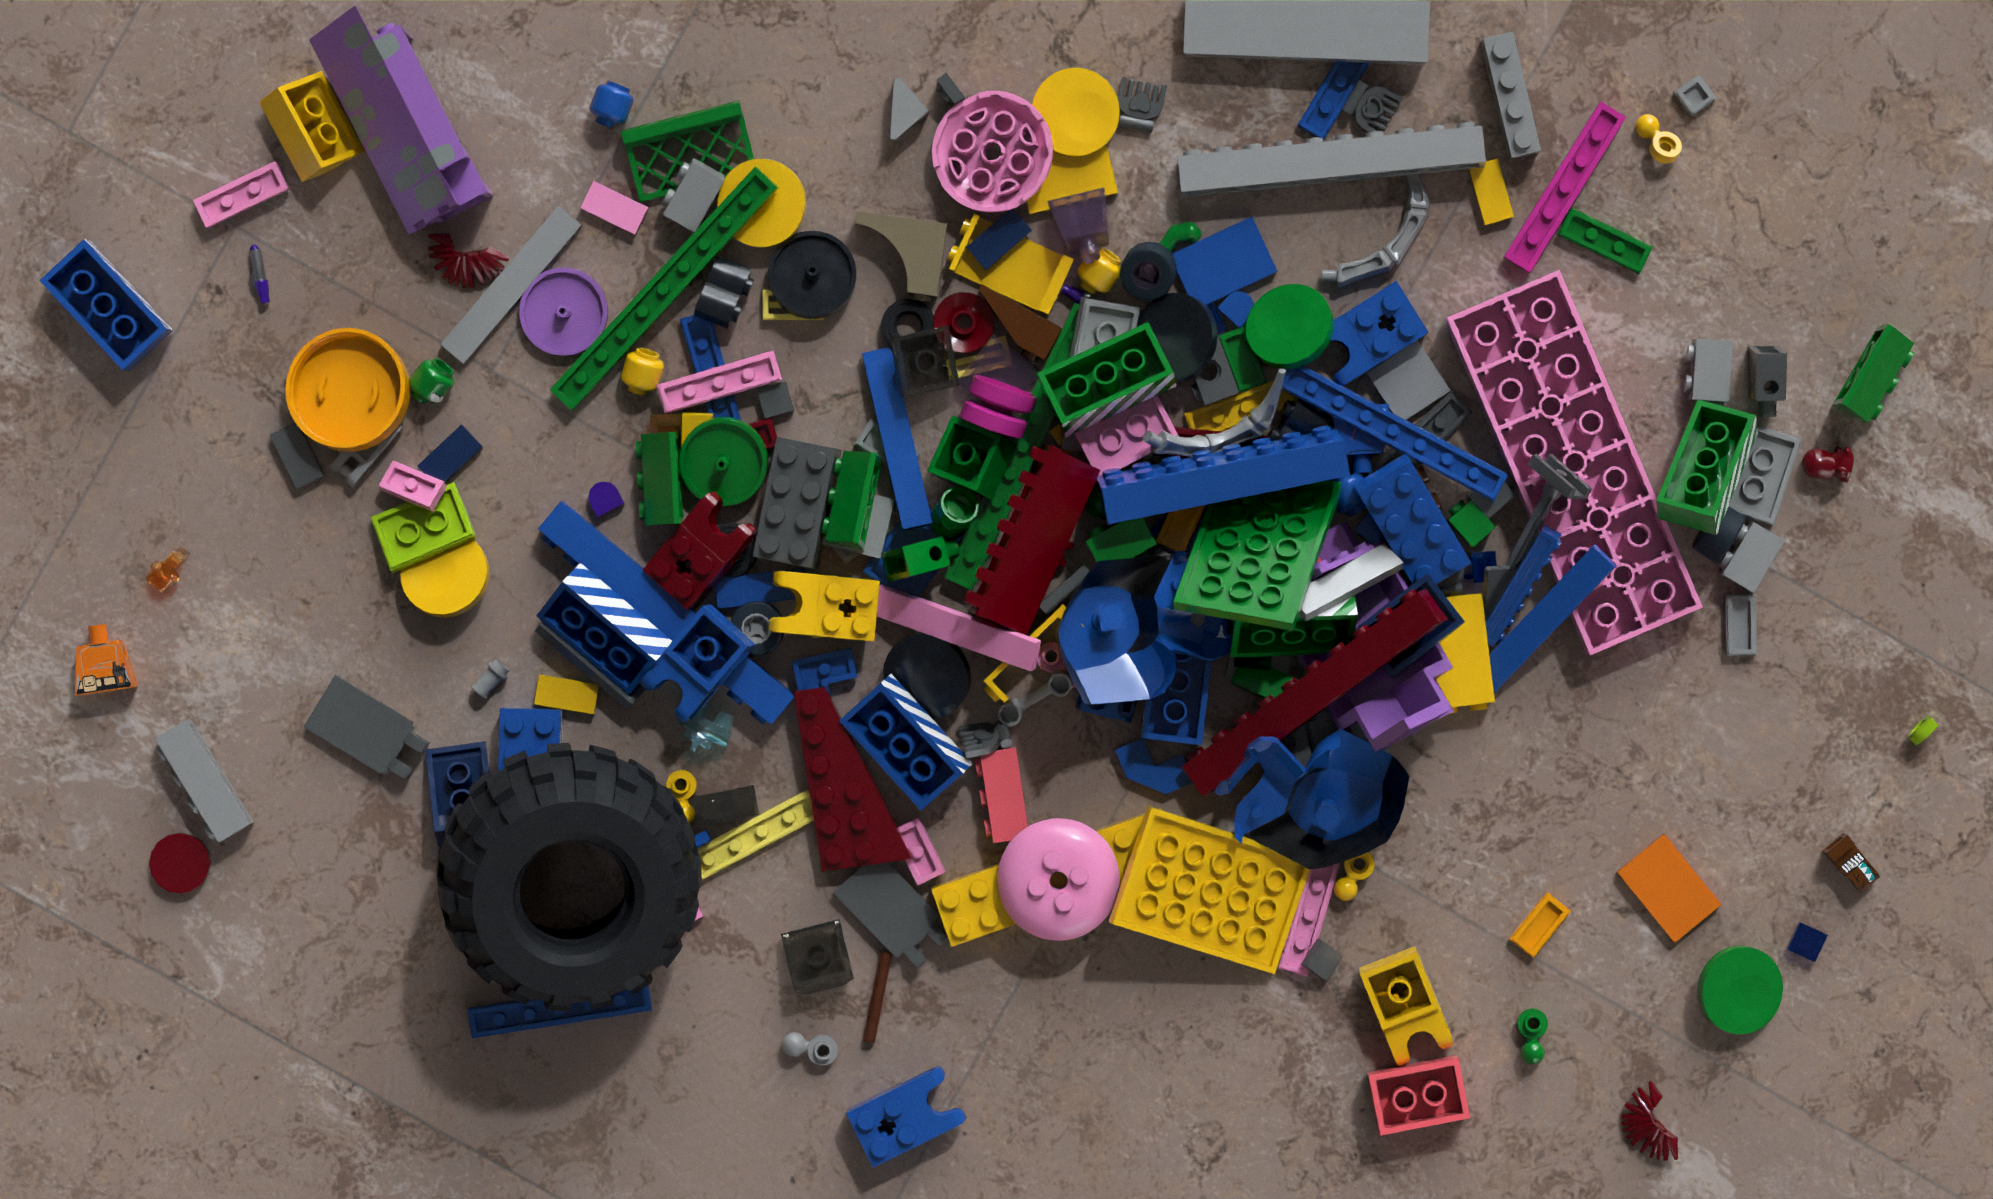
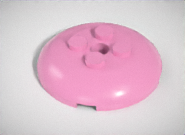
(969, 133)
(1051, 848)

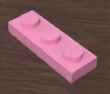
(241, 194)

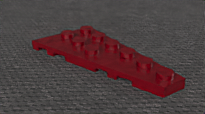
(846, 804)

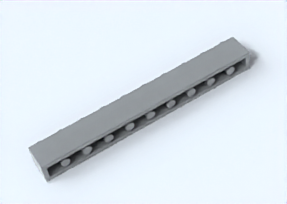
(1331, 161)

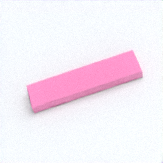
(719, 382)
(1308, 918)

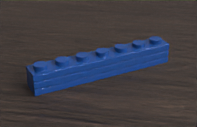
(1521, 584)

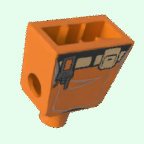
(102, 664)

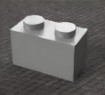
(693, 194)
(1709, 370)
(1750, 556)

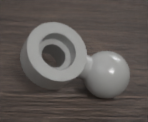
(795, 1044)

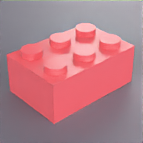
(1418, 1095)

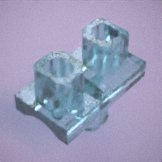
(705, 732)

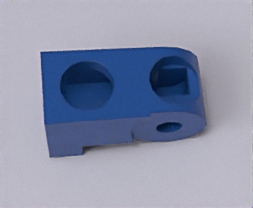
(1116, 710)

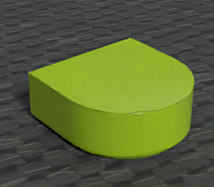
(1922, 730)

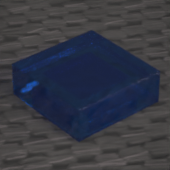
(1806, 941)

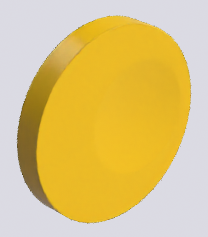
(1078, 111)
(780, 214)
(448, 581)

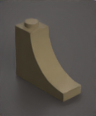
(919, 245)

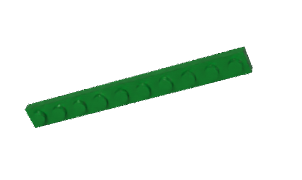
(664, 288)
(984, 526)

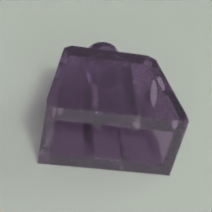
(1082, 223)

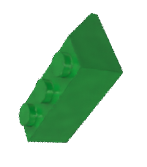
(1874, 374)
(660, 479)
(852, 499)

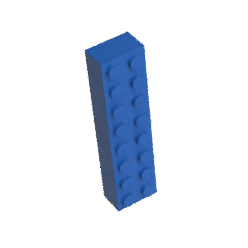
(1222, 474)

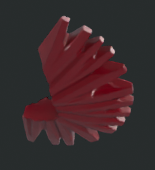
(465, 264)
(1645, 1125)

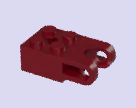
(705, 546)

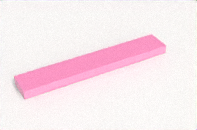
(958, 628)

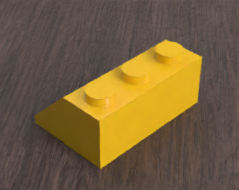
(311, 126)

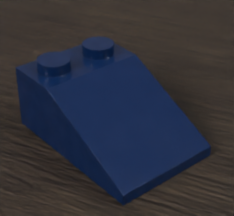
(1432, 639)
(450, 776)

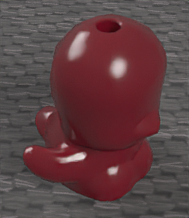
(1825, 465)

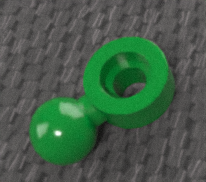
(1532, 1051)

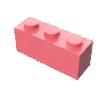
(1002, 794)

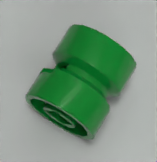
(954, 512)

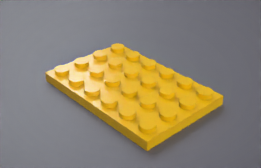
(1209, 891)

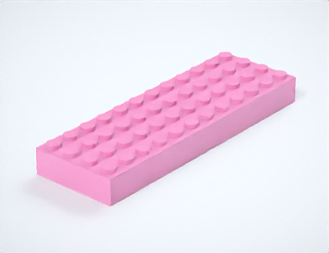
(1551, 397)

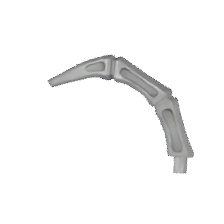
(1393, 251)
(1247, 428)

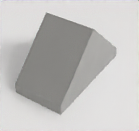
(906, 110)

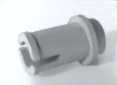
(490, 678)

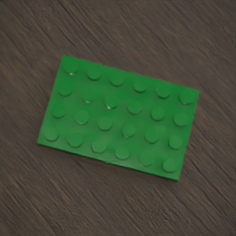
(1258, 555)

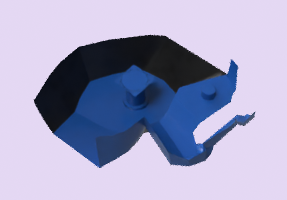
(1132, 630)
(1324, 811)

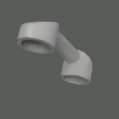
(1013, 709)

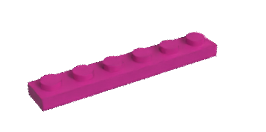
(1564, 187)

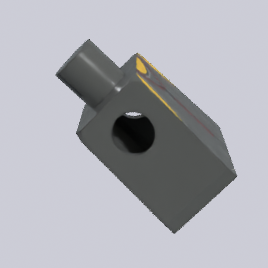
(1767, 364)

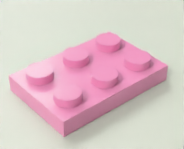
(1119, 438)

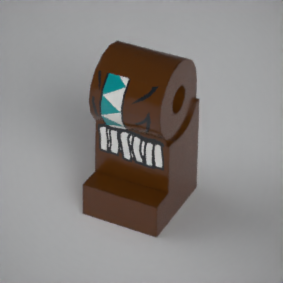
(1851, 862)

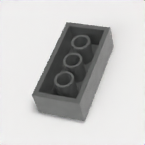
(796, 503)

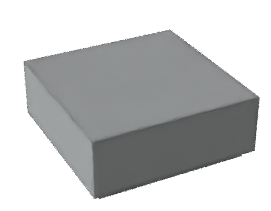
(1694, 95)

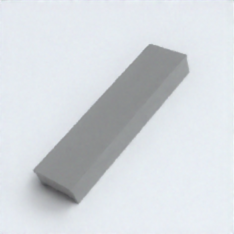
(1309, 30)

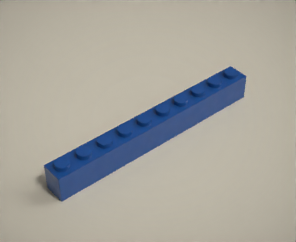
(627, 579)

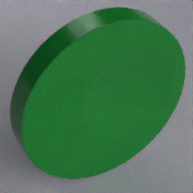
(1289, 326)
(724, 458)
(1740, 989)

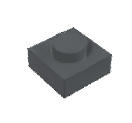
(948, 90)

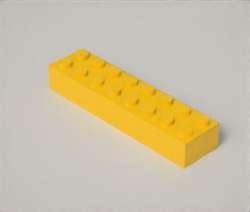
(972, 902)

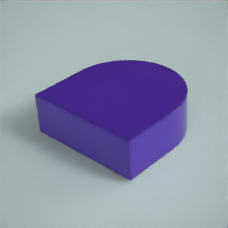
(604, 498)

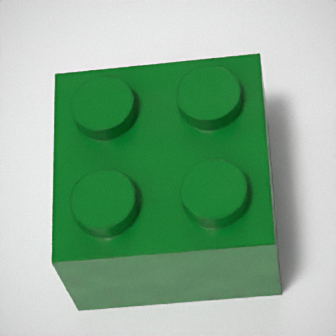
(971, 457)
(1120, 541)

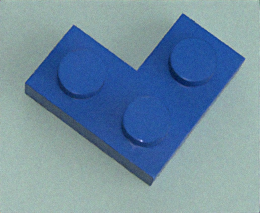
(824, 669)

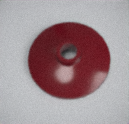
(969, 306)

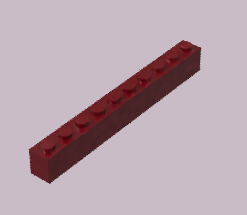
(1318, 688)

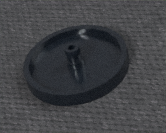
(812, 274)
(1183, 331)
(931, 672)

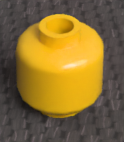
(1101, 274)
(642, 371)

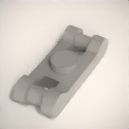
(365, 457)

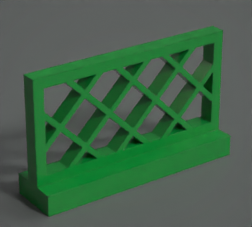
(681, 125)

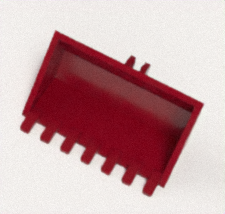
(1033, 539)

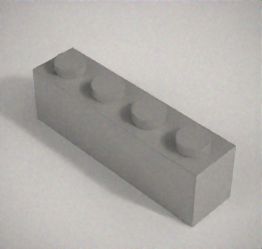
(1510, 95)
(203, 780)

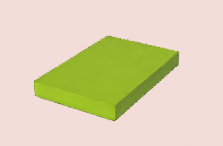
(415, 534)

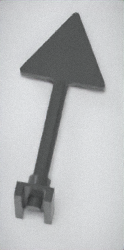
(1559, 481)

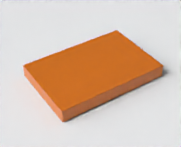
(1668, 888)

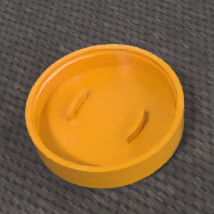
(347, 389)

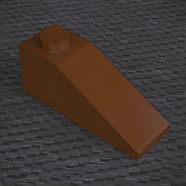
(1025, 327)

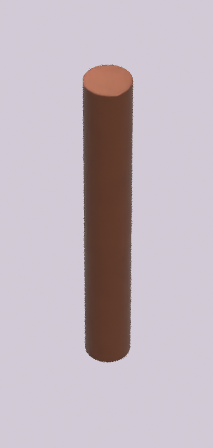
(877, 996)

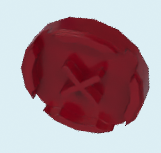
(180, 863)

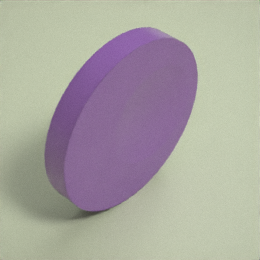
(563, 311)

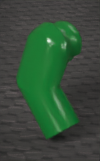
(1180, 232)

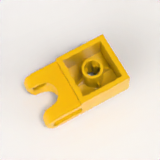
(818, 606)
(1406, 1011)

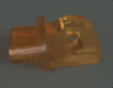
(164, 573)

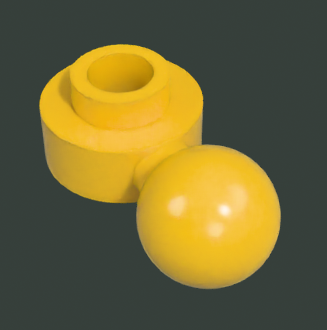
(1648, 127)
(686, 794)
(1346, 887)

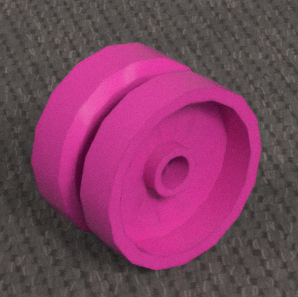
(996, 411)

